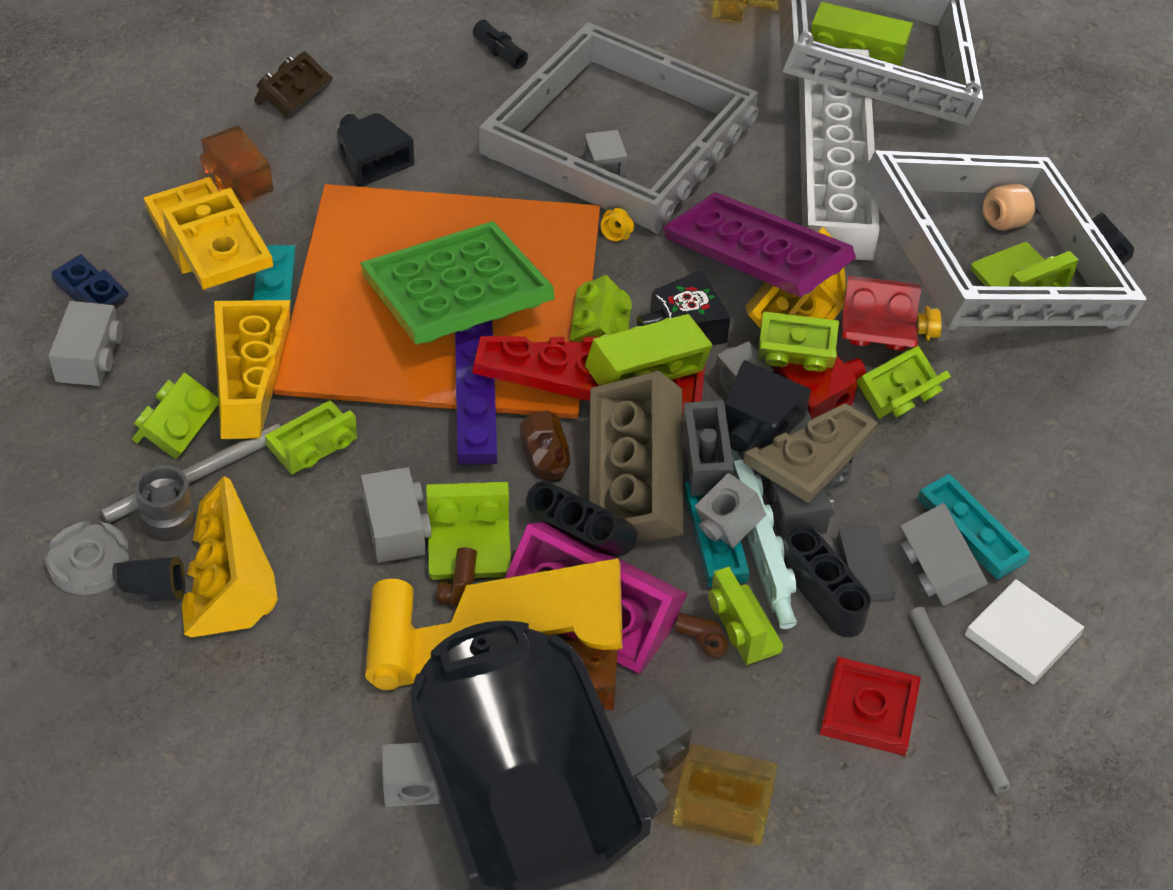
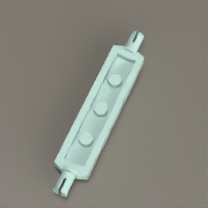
(768, 552)

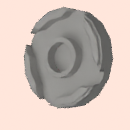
(84, 556)

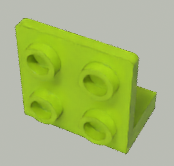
(1025, 268)
(470, 518)

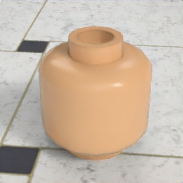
(1008, 206)

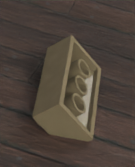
(638, 453)

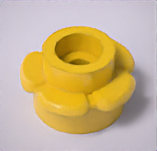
(612, 230)
(929, 323)

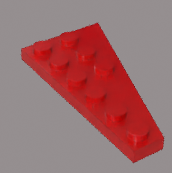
(554, 366)

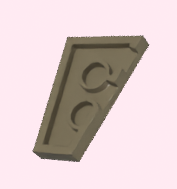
(815, 453)

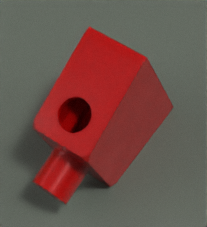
(828, 387)

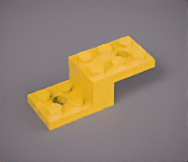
(208, 232)

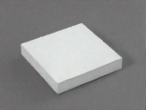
(1024, 631)

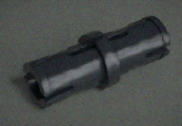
(489, 35)

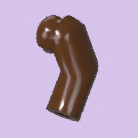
(463, 575)
(706, 632)

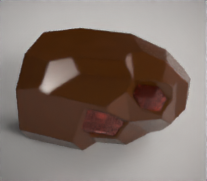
(545, 445)

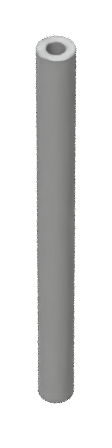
(194, 472)
(960, 701)

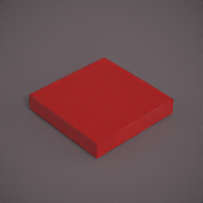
(871, 706)

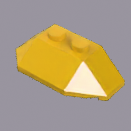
(823, 302)

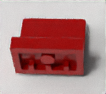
(880, 312)

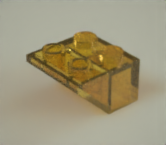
(724, 794)

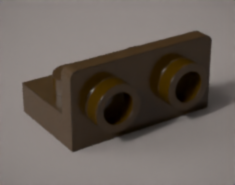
(293, 84)

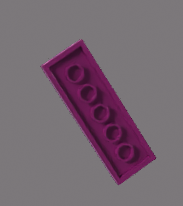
(760, 244)

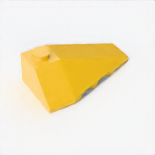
(230, 568)

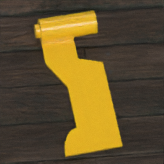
(551, 602)

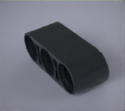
(581, 518)
(826, 581)

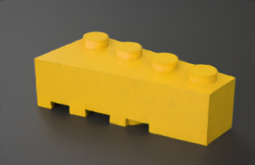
(248, 356)

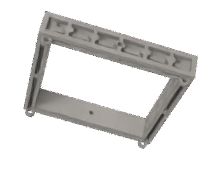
(949, 99)
(502, 137)
(1111, 295)

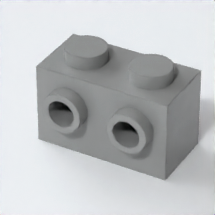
(85, 343)
(394, 514)
(942, 554)

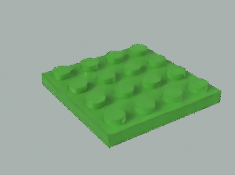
(456, 282)

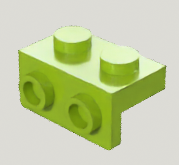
(600, 309)
(798, 341)
(901, 381)
(178, 416)
(312, 436)
(743, 618)

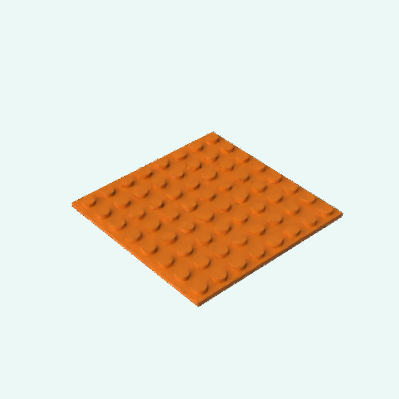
(353, 347)

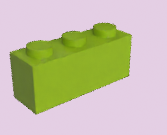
(855, 29)
(668, 346)

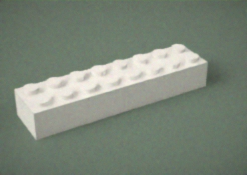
(834, 155)

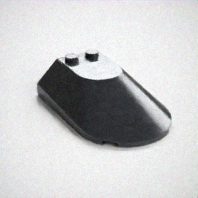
(524, 759)

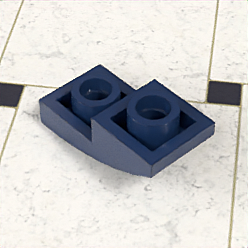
(86, 284)

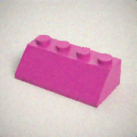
(646, 602)

